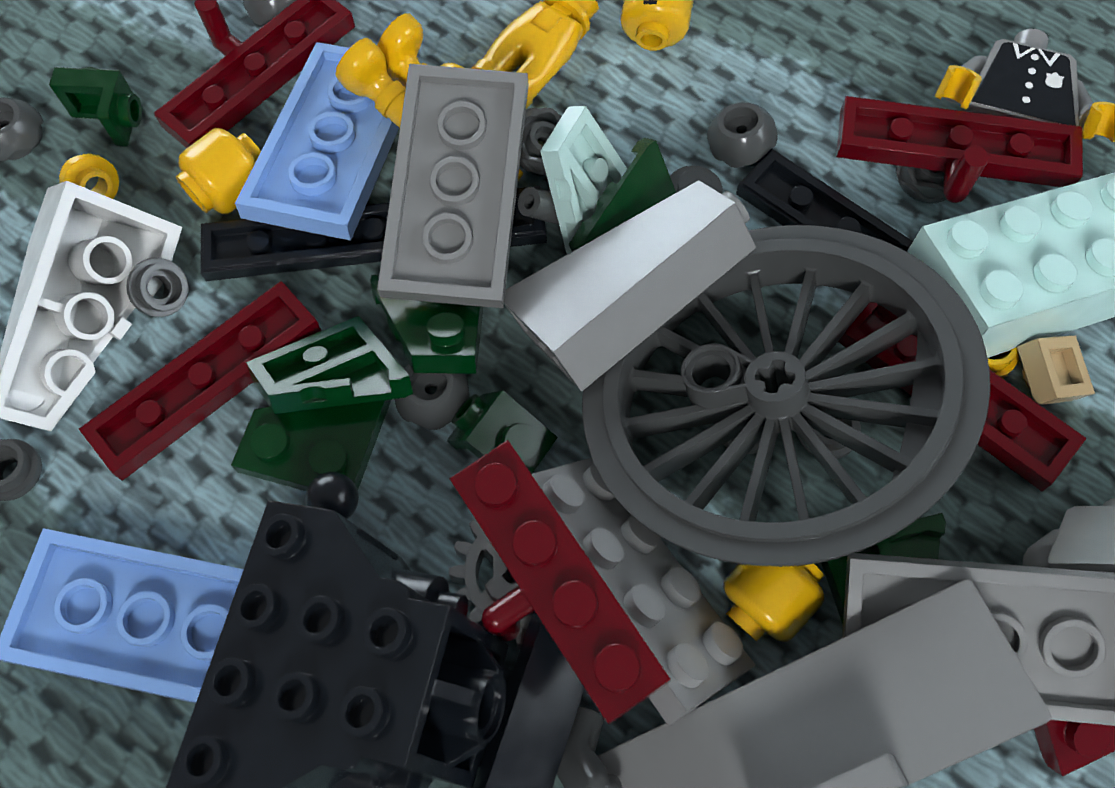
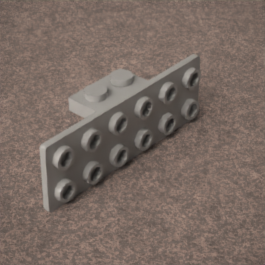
(855, 713)

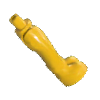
(539, 41)
(382, 69)

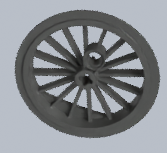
(796, 394)

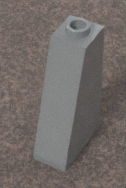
(630, 280)

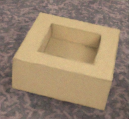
(1055, 370)

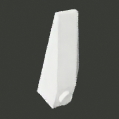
(73, 298)

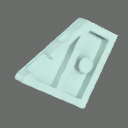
(578, 168)

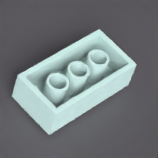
(1030, 262)

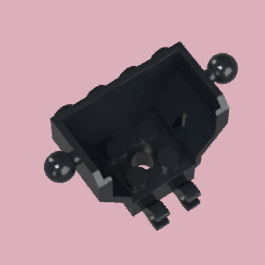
(341, 665)

